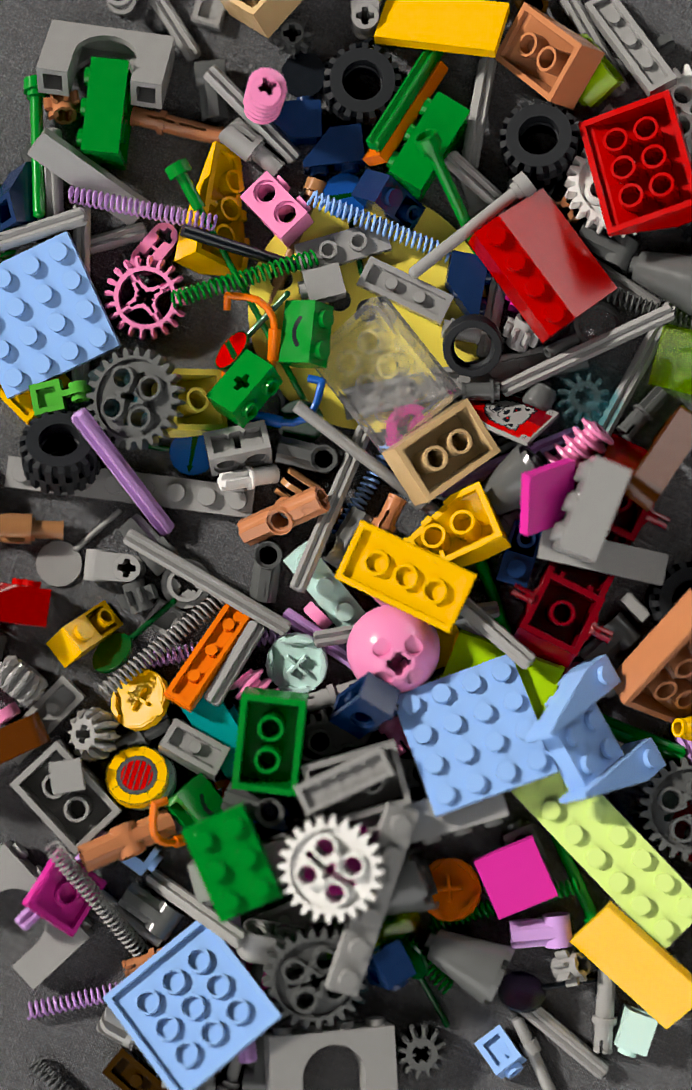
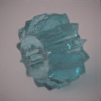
(574, 389)

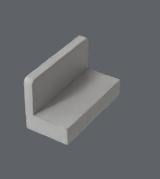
(193, 749)

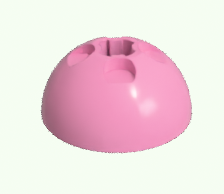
(389, 635)

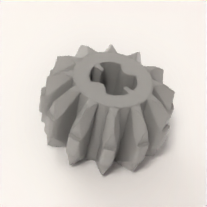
(21, 680)
(93, 734)

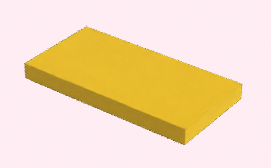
(444, 25)
(406, 576)
(636, 964)

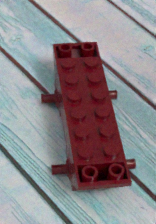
(567, 598)

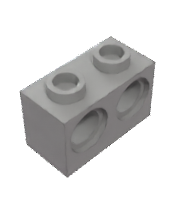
(236, 447)

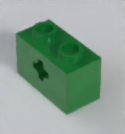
(245, 388)

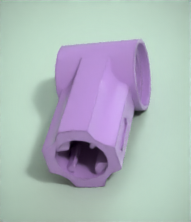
(550, 930)

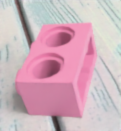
(274, 211)

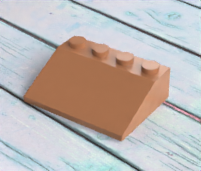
(659, 670)

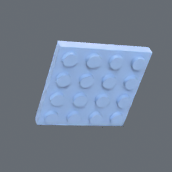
(49, 316)
(472, 735)
(192, 1008)

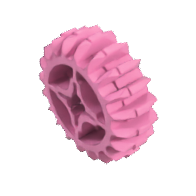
(123, 310)

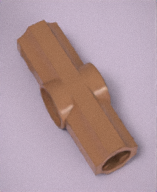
(296, 508)
(124, 841)

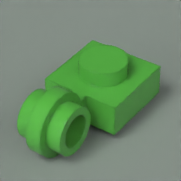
(51, 396)

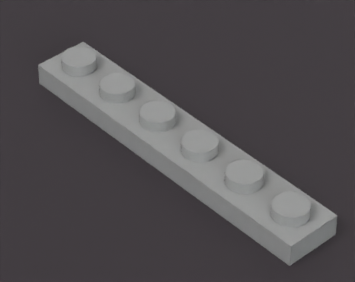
(362, 932)

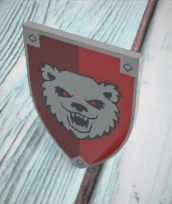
(514, 418)

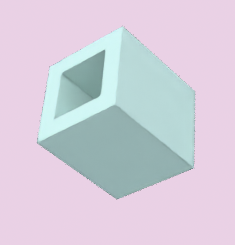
(634, 1031)

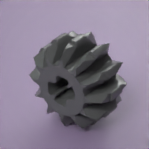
(420, 1039)

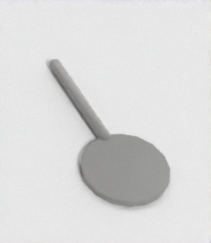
(61, 562)

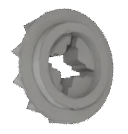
(171, 589)

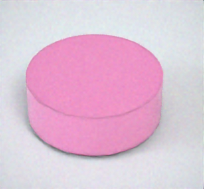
(317, 616)
(9, 713)

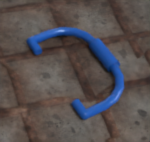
(279, 421)

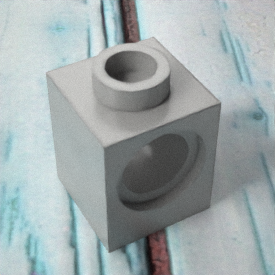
(322, 284)

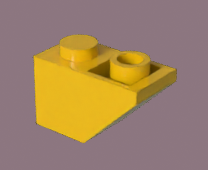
(84, 633)

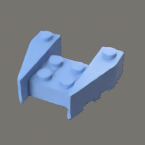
(582, 740)

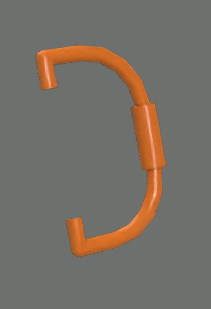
(274, 332)
(177, 840)

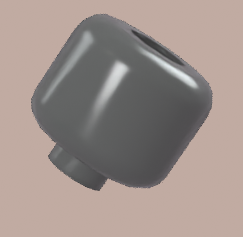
(540, 396)

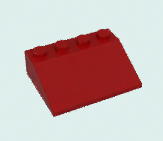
(640, 165)
(541, 264)

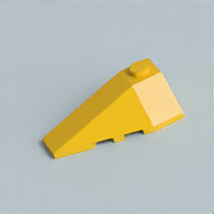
(221, 192)
(463, 528)

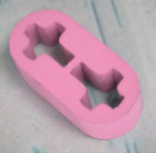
(151, 240)

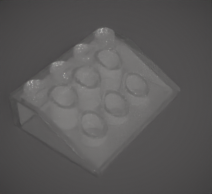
(385, 374)

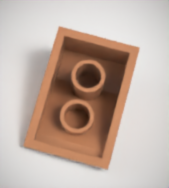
(548, 56)

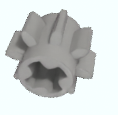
(519, 334)
(570, 966)

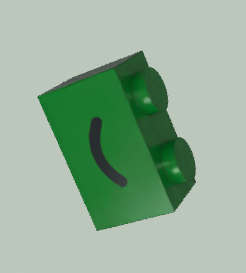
(306, 334)
(194, 801)

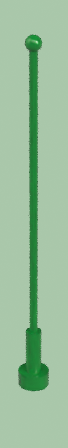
(179, 171)

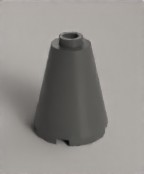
(665, 276)
(504, 482)
(413, 887)
(470, 962)

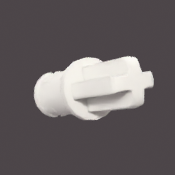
(249, 477)

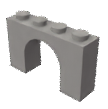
(72, 45)
(54, 945)
(371, 1042)

